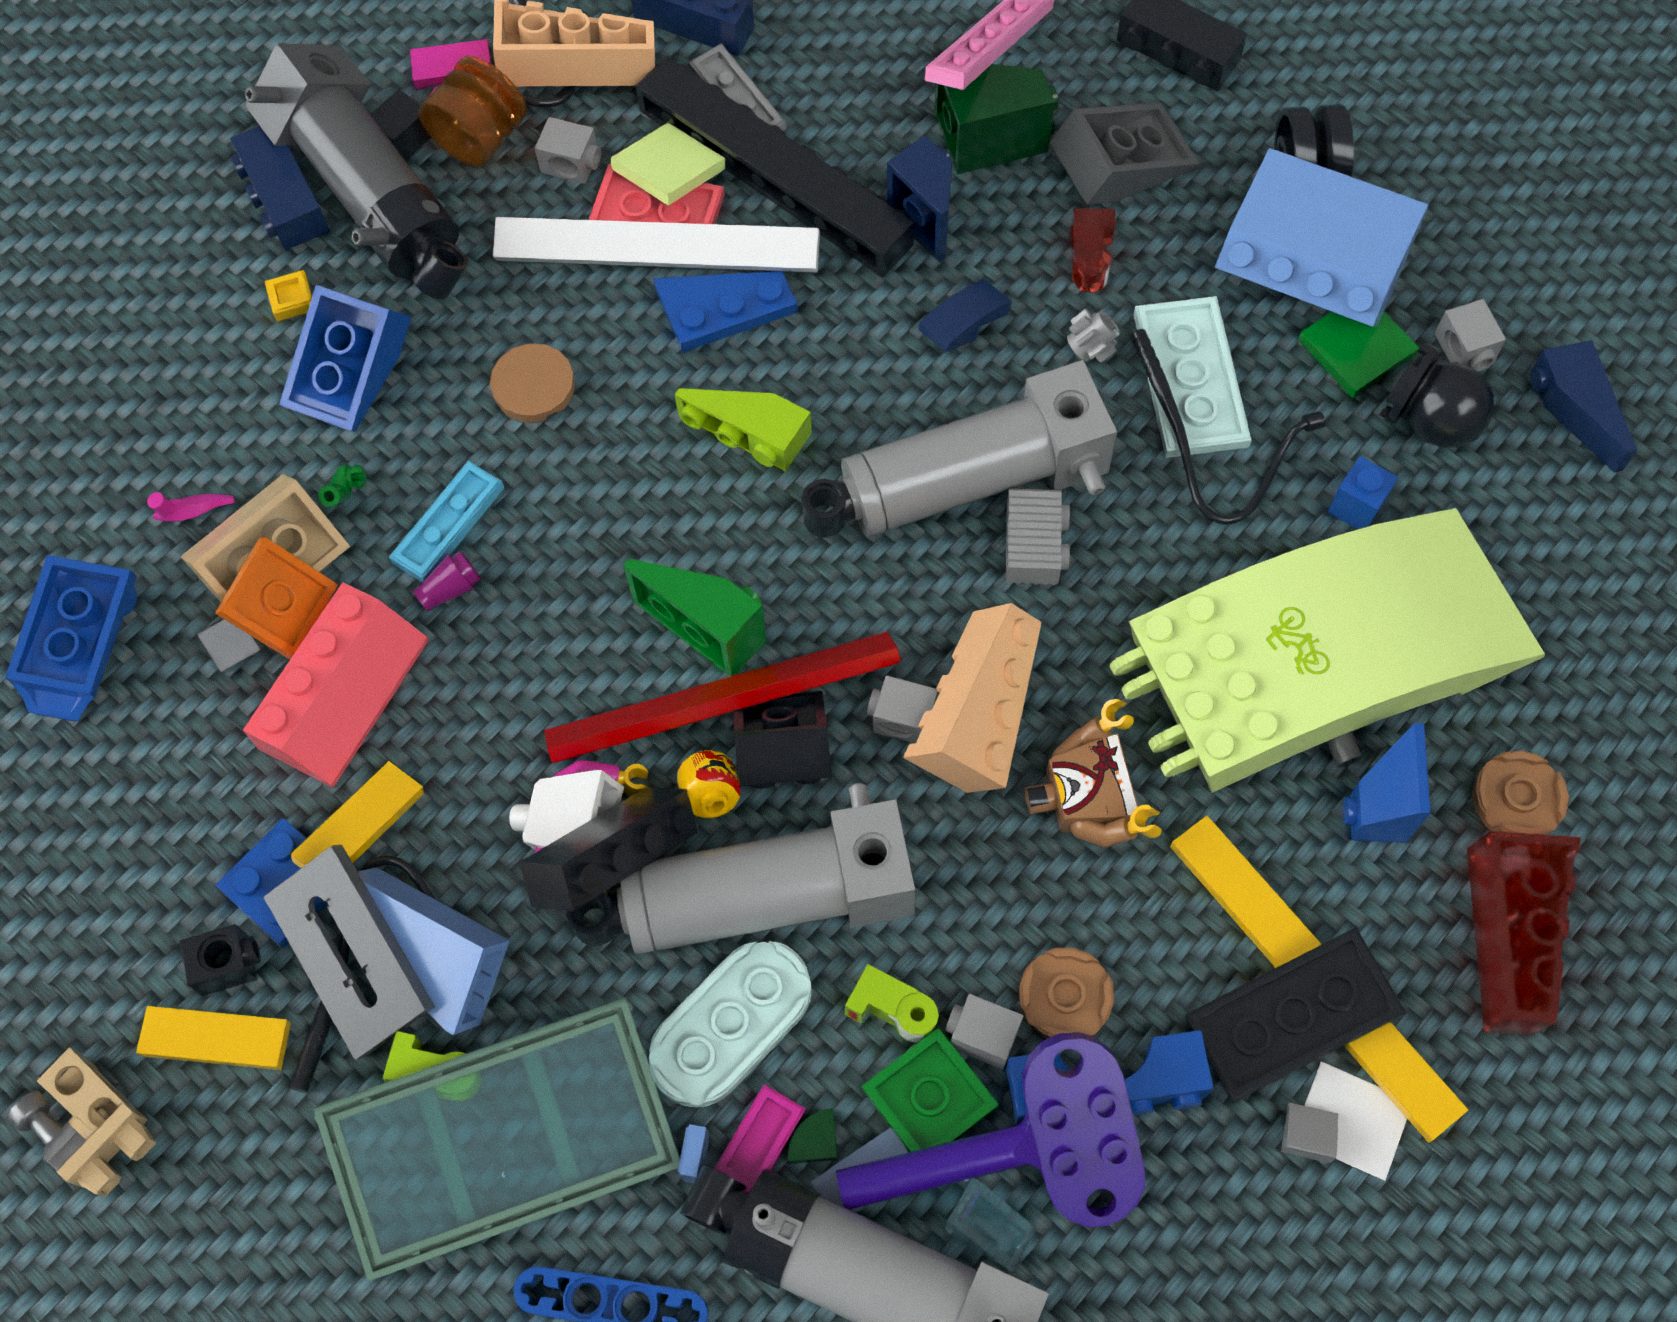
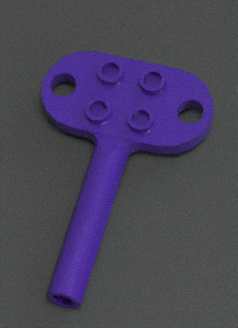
(1072, 1131)

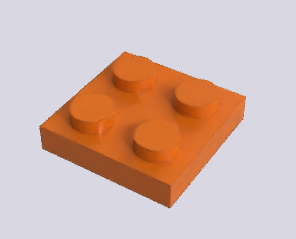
(276, 597)

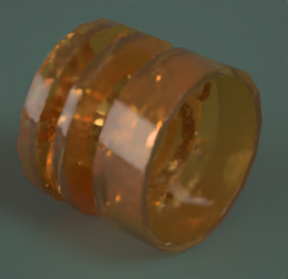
(472, 111)

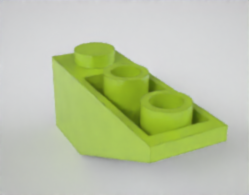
(753, 421)

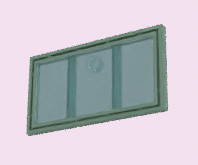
(496, 1138)

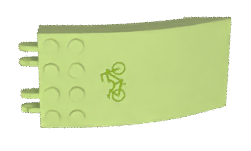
(1325, 644)

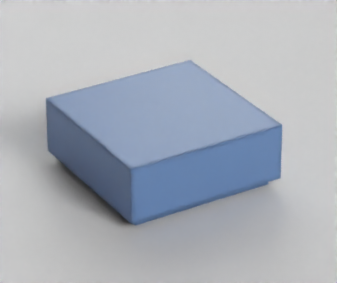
(693, 1152)

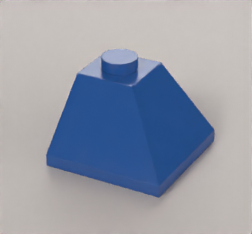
(1393, 794)

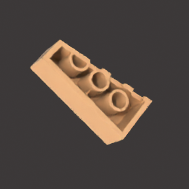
(980, 702)

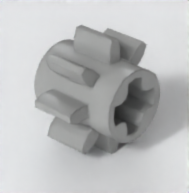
(1093, 335)

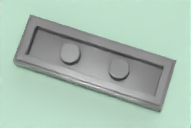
(721, 69)

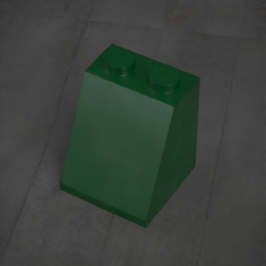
(996, 117)

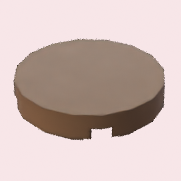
(532, 382)
(1520, 794)
(1066, 993)

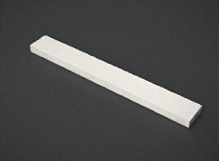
(656, 244)

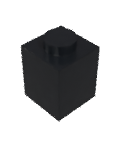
(401, 123)

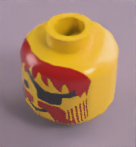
(710, 783)

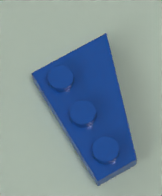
(722, 305)

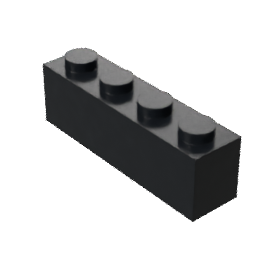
(608, 848)

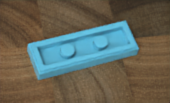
(447, 521)

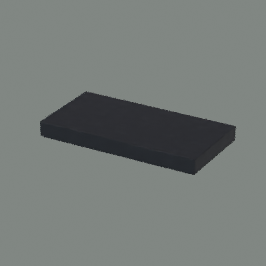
(1295, 1014)

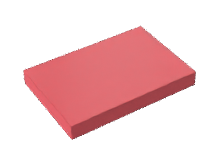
(625, 201)

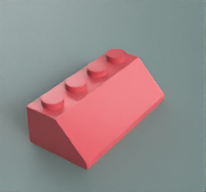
(336, 685)

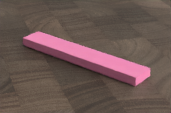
(986, 42)

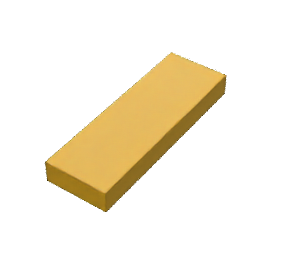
(363, 815)
(213, 1038)

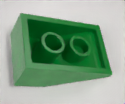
(702, 611)

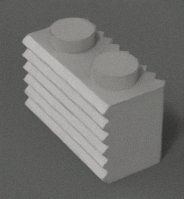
(1034, 536)

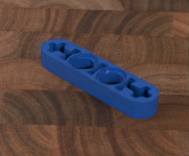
(612, 1293)

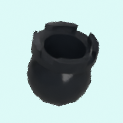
(1443, 402)

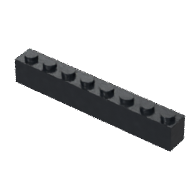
(778, 166)

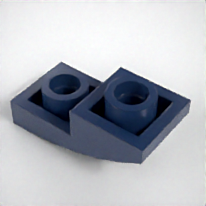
(961, 315)

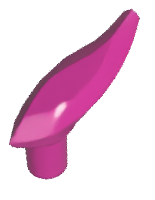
(185, 507)

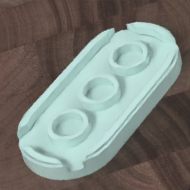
(729, 1023)

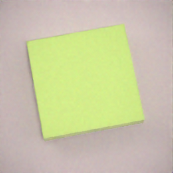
(668, 163)

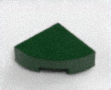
(814, 1139)

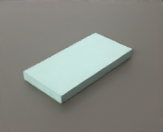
(1200, 373)

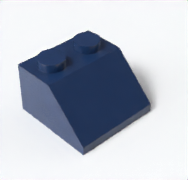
(921, 188)

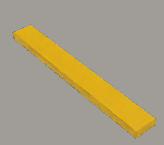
(1281, 938)

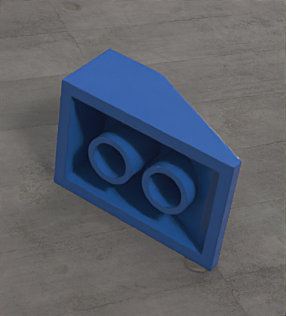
(342, 357)

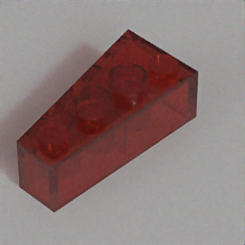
(1520, 925)

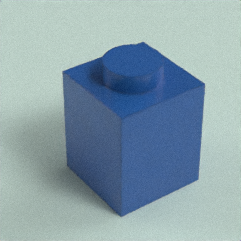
(1362, 494)

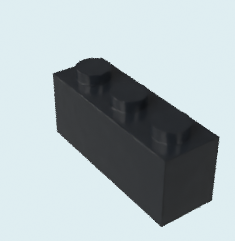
(1182, 39)

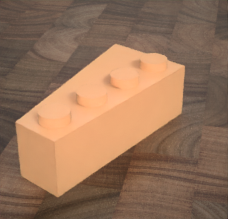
(570, 47)

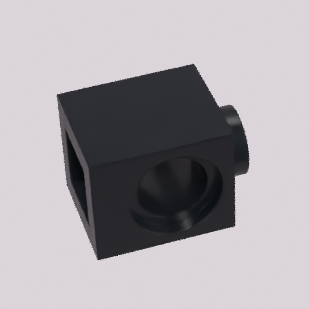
(202, 950)

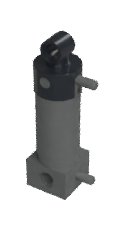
(314, 101)

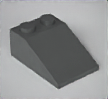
(1121, 150)

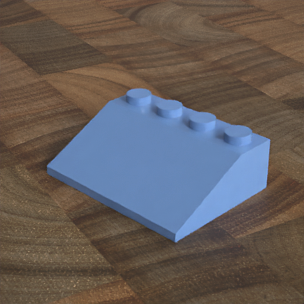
(1322, 237)

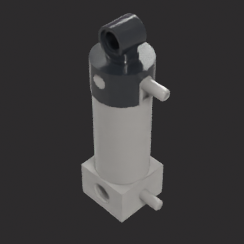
(846, 1260)

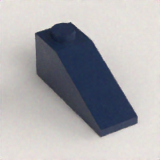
(1582, 399)

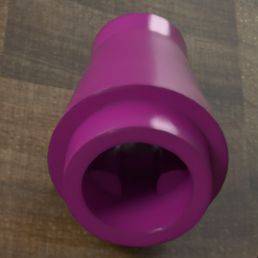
(447, 581)

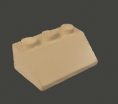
(279, 513)

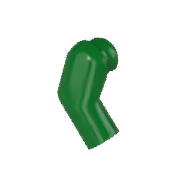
(341, 485)

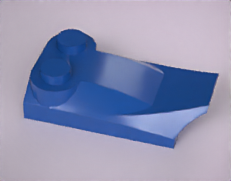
(69, 635)

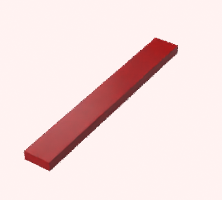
(721, 697)

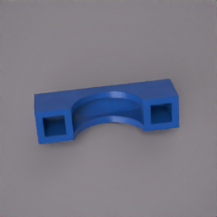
(1172, 1073)

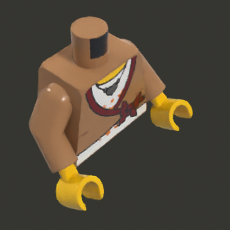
(1093, 785)

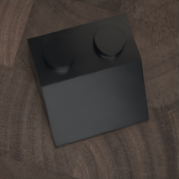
(783, 741)

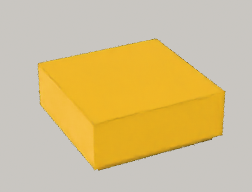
(289, 295)

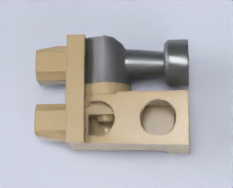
(97, 1130)

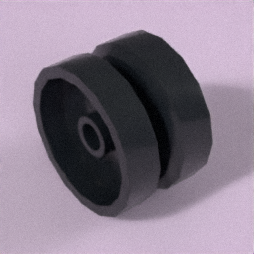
(1319, 138)

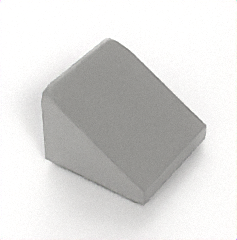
(1310, 1133)

